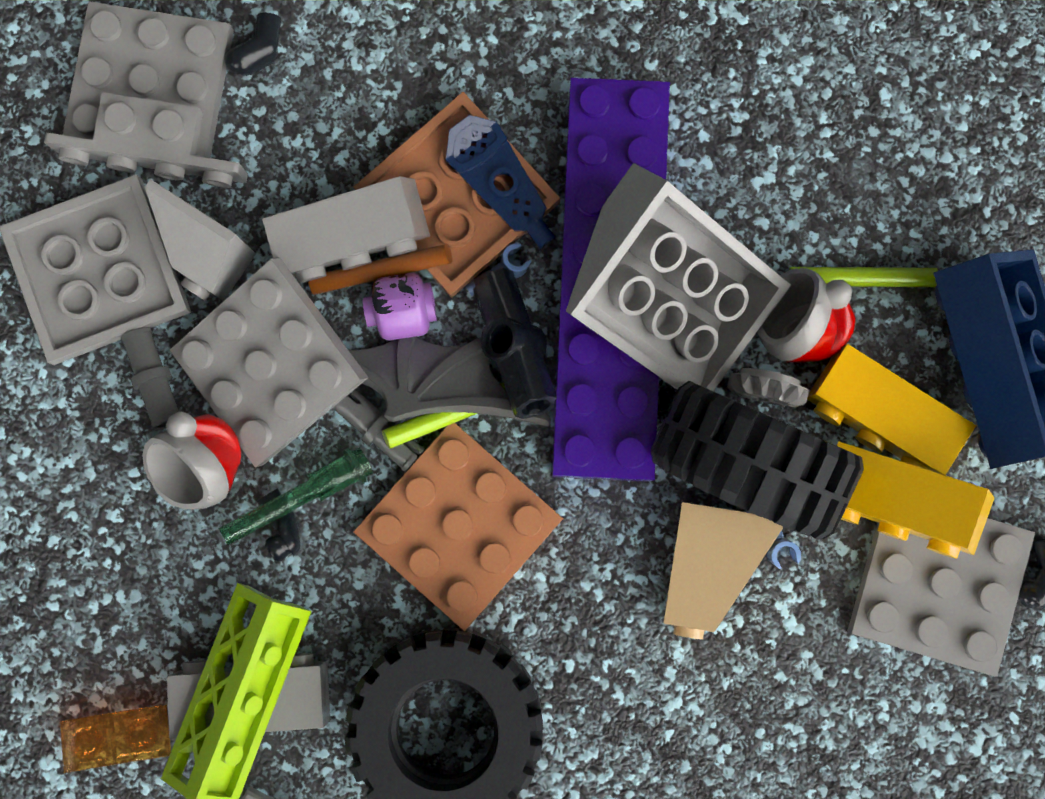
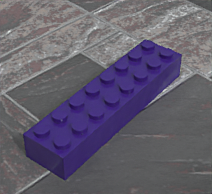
(603, 395)

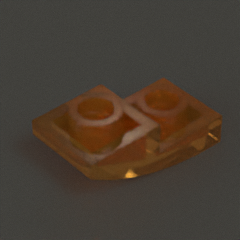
(115, 738)

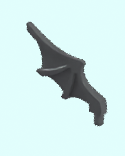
(435, 379)

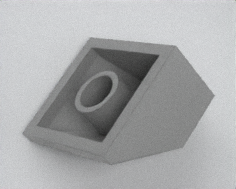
(198, 245)

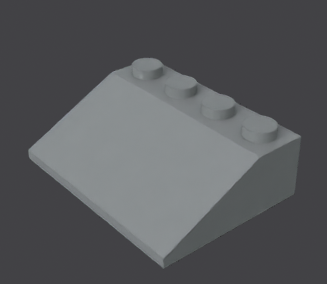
(671, 283)

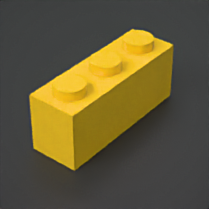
(889, 412)
(918, 503)

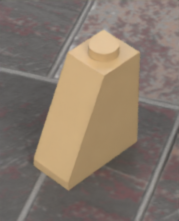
(712, 565)

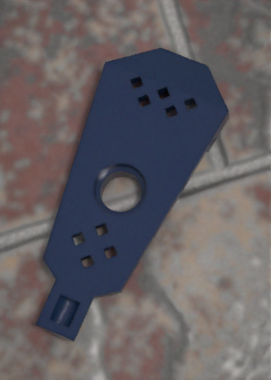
(487, 165)

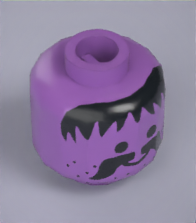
(400, 306)

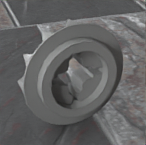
(768, 387)

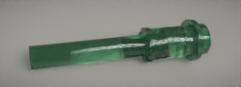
(320, 485)

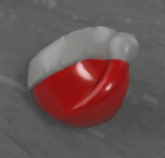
(809, 319)
(193, 460)

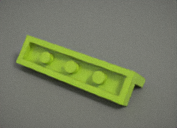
(240, 701)

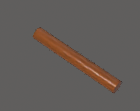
(385, 267)

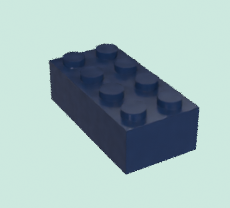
(999, 339)

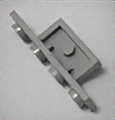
(147, 135)

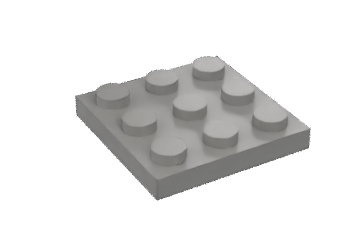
(148, 59)
(94, 269)
(268, 362)
(941, 603)

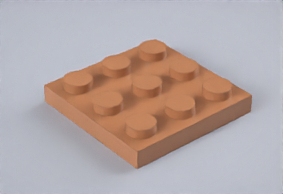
(450, 204)
(458, 525)

